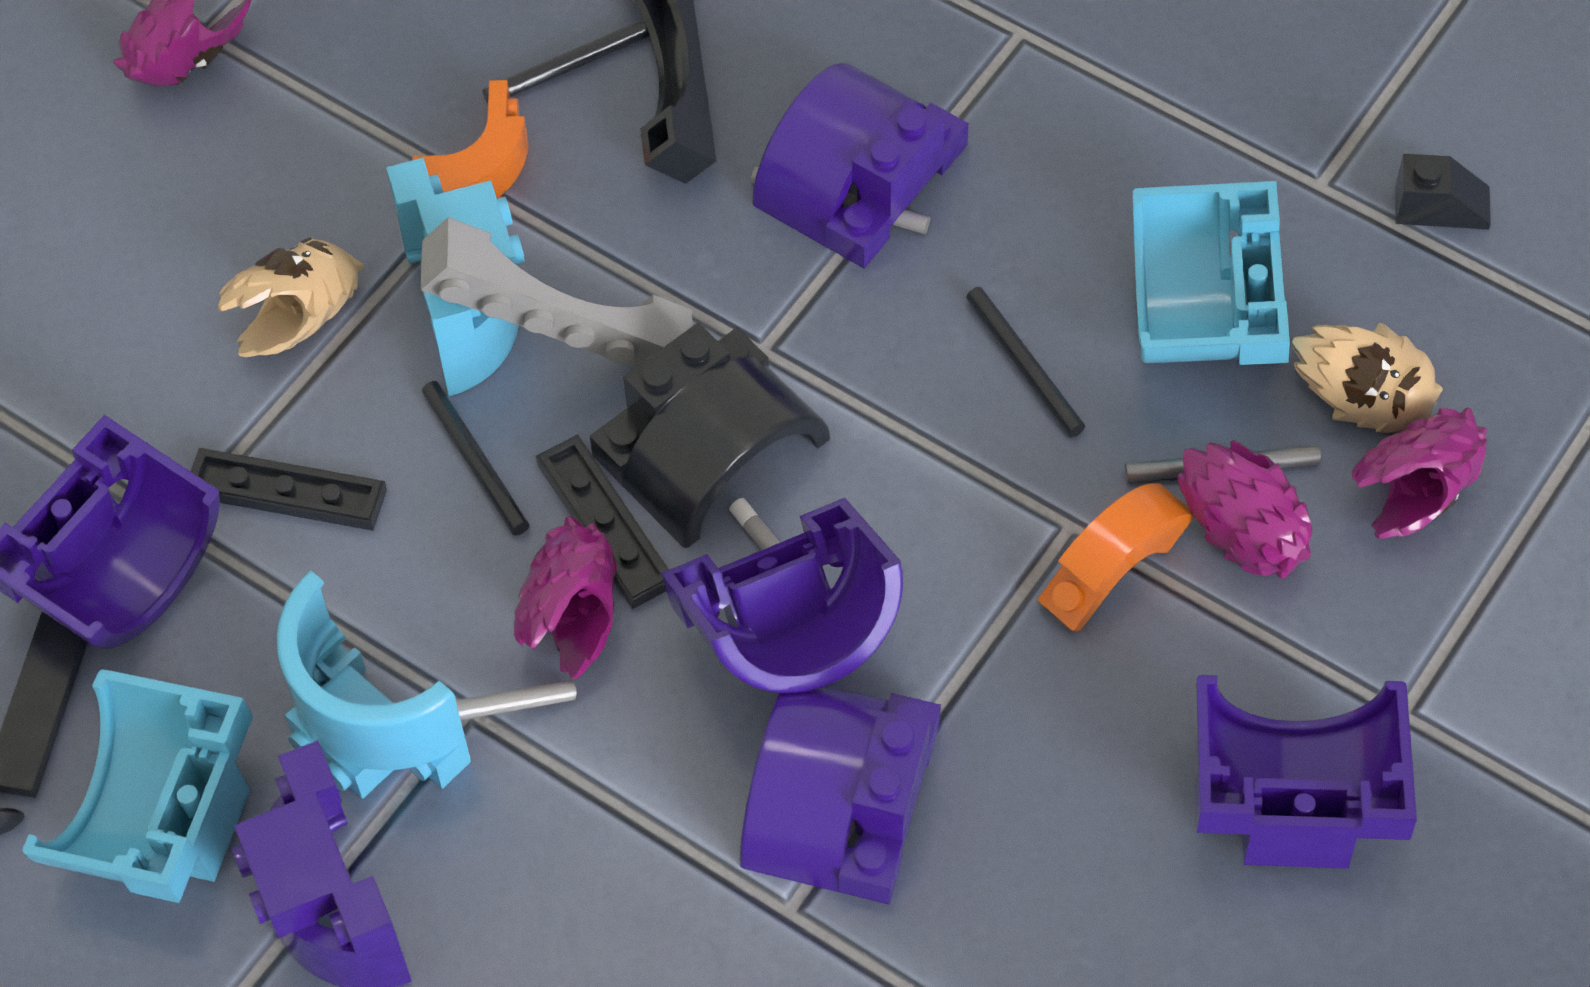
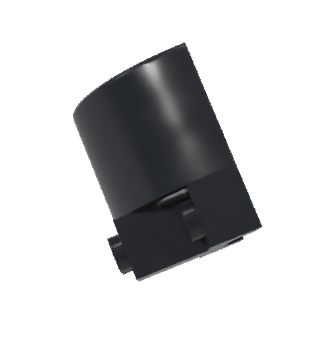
(695, 422)

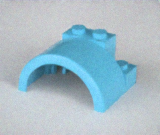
(1190, 290)
(466, 339)
(351, 719)
(159, 788)

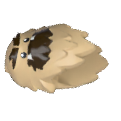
(298, 291)
(1368, 375)

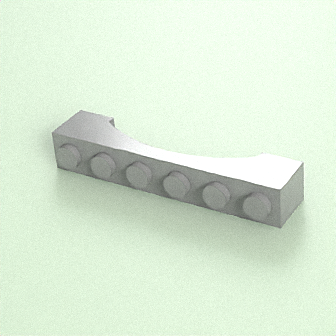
(471, 271)

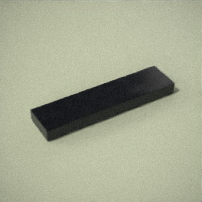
(292, 489)
(594, 500)
(38, 706)

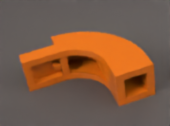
(495, 155)
(1116, 540)

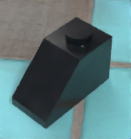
(1440, 194)

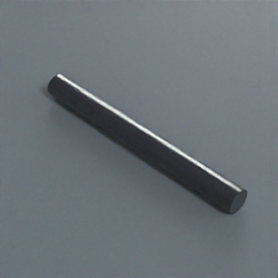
(575, 58)
(1025, 362)
(475, 458)

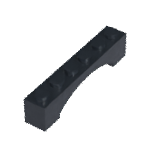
(681, 133)

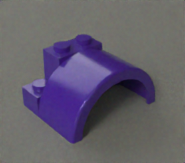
(857, 132)
(103, 562)
(782, 615)
(834, 761)
(1305, 785)
(306, 878)

